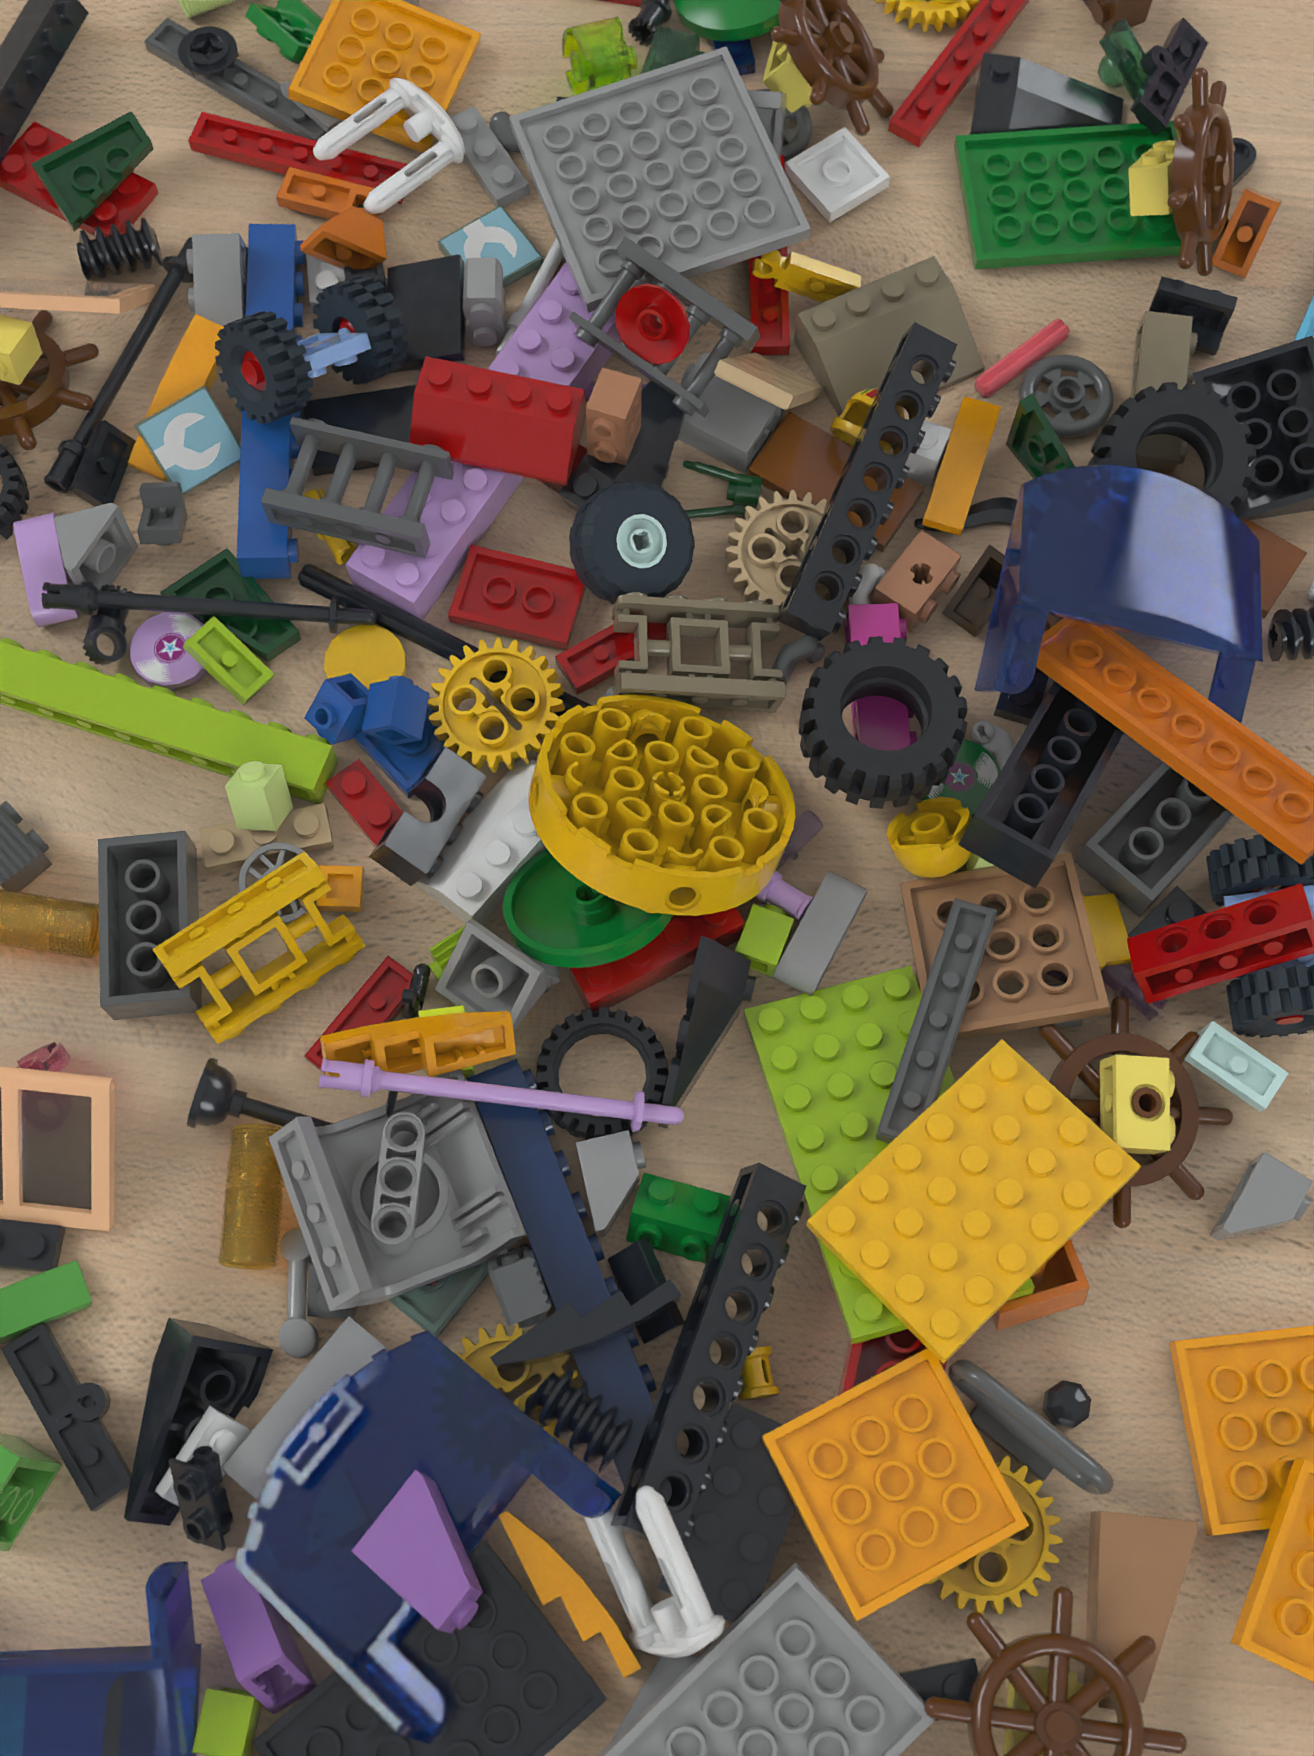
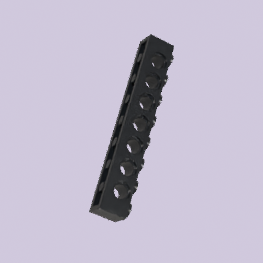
(932, 358)
(707, 1321)

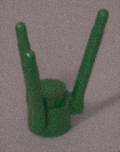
(741, 490)

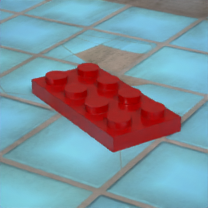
(18, 177)

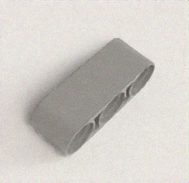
(820, 933)
(398, 1161)

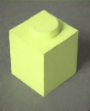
(259, 796)

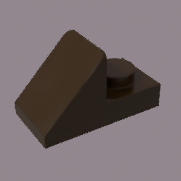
(975, 598)

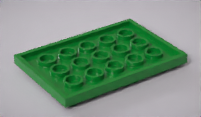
(1058, 196)

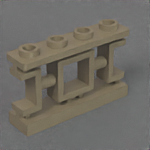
(699, 684)

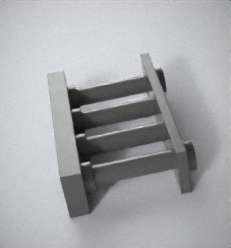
(701, 309)
(366, 523)

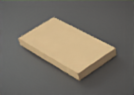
(768, 380)

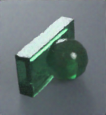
(1122, 60)

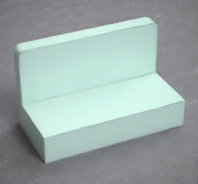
(1236, 1066)

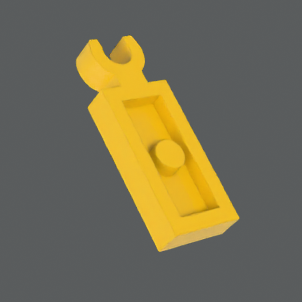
(805, 275)

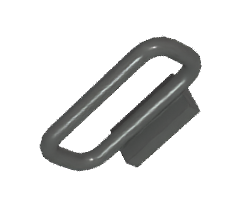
(1025, 1432)

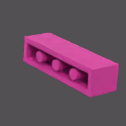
(879, 720)

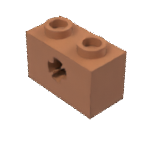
(613, 416)
(923, 562)

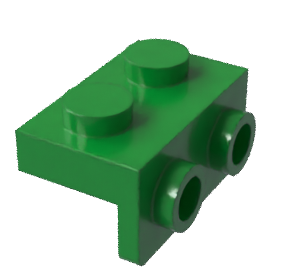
(288, 26)
(676, 1217)

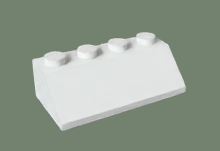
(488, 851)

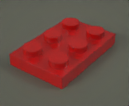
(517, 597)

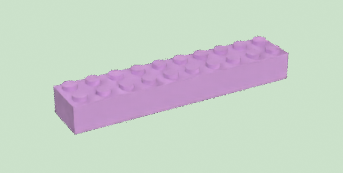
(466, 506)

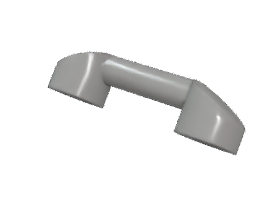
(297, 1335)

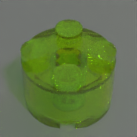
(597, 55)

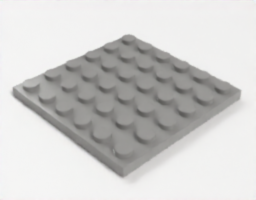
(666, 163)

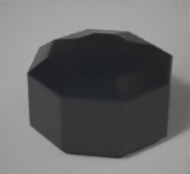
(1066, 1404)

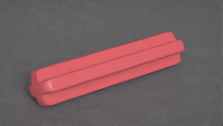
(1021, 358)

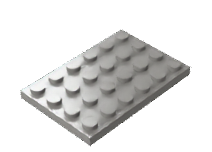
(782, 1684)

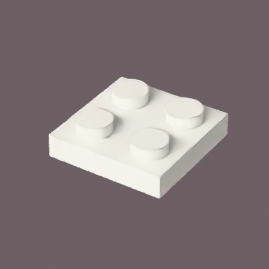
(837, 174)

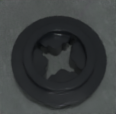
(195, 47)

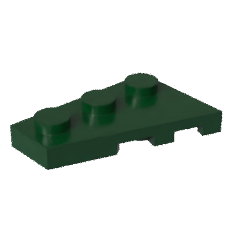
(92, 167)
(222, 580)

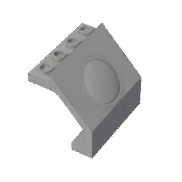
(461, 1208)

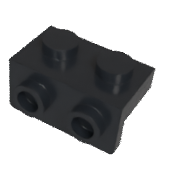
(1208, 307)

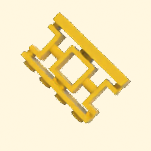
(242, 922)

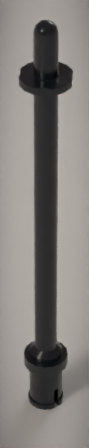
(72, 450)
(89, 598)

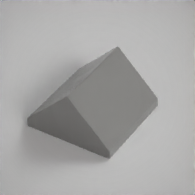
(95, 544)
(491, 975)

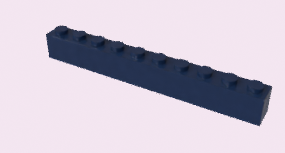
(566, 1252)

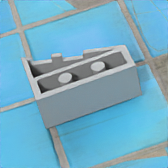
(218, 276)

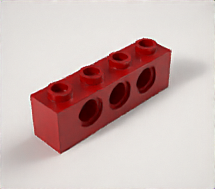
(1223, 944)

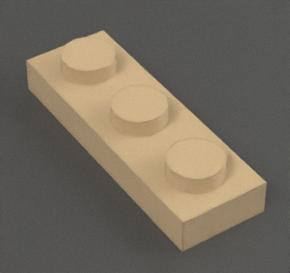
(229, 847)

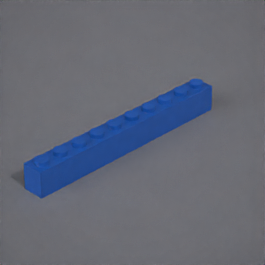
(270, 448)

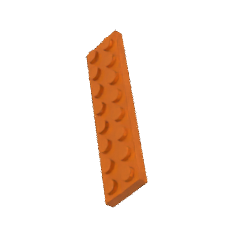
(1184, 731)

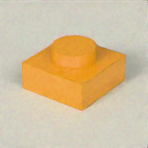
(346, 887)

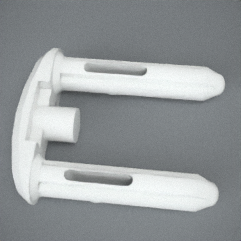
(425, 118)
(677, 1623)

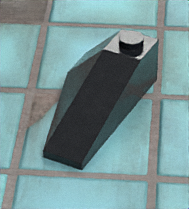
(1028, 96)
(649, 456)
(713, 1003)
(190, 1372)

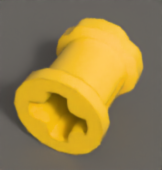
(758, 1376)

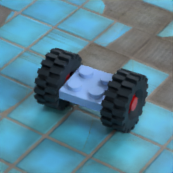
(273, 371)
(1279, 996)

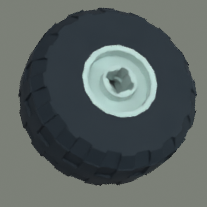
(609, 545)

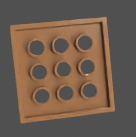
(1064, 916)

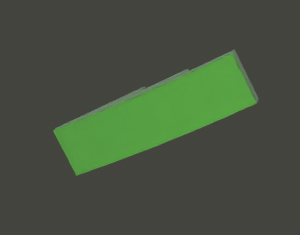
(42, 1300)

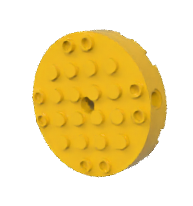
(660, 805)

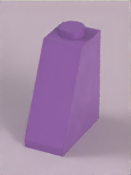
(422, 1555)
(256, 1640)

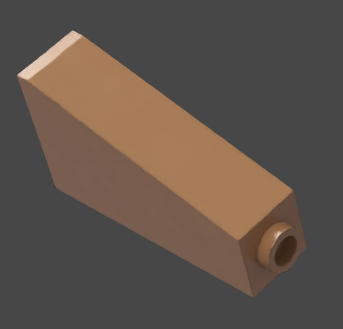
(1133, 1585)

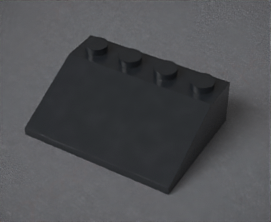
(1277, 403)

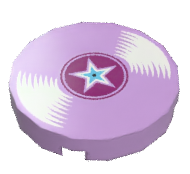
(160, 654)

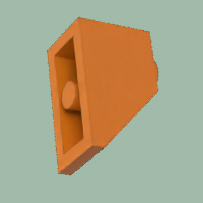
(1245, 232)
(348, 240)

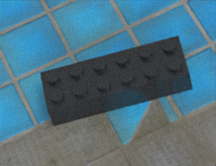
(1042, 787)

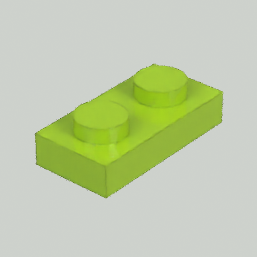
(228, 660)

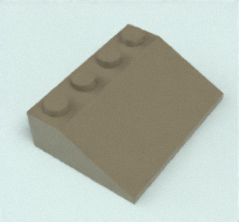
(857, 333)

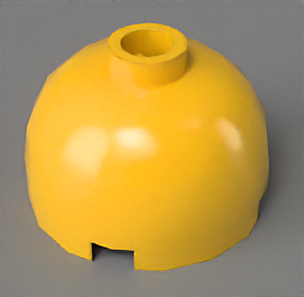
(929, 837)

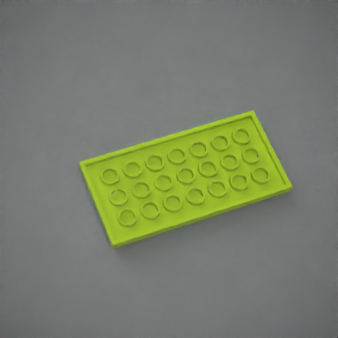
(829, 1080)

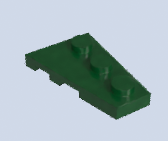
(1035, 441)

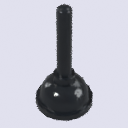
(219, 1097)

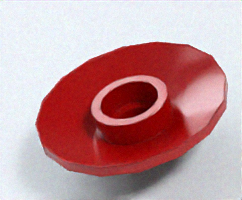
(643, 333)

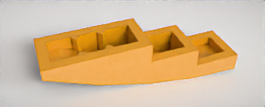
(189, 369)
(961, 466)
(427, 1043)
(555, 1578)

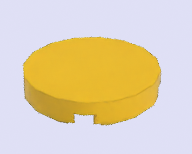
(366, 653)

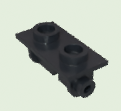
(200, 1499)

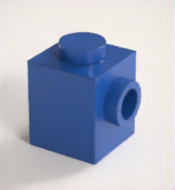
(338, 708)
(395, 711)

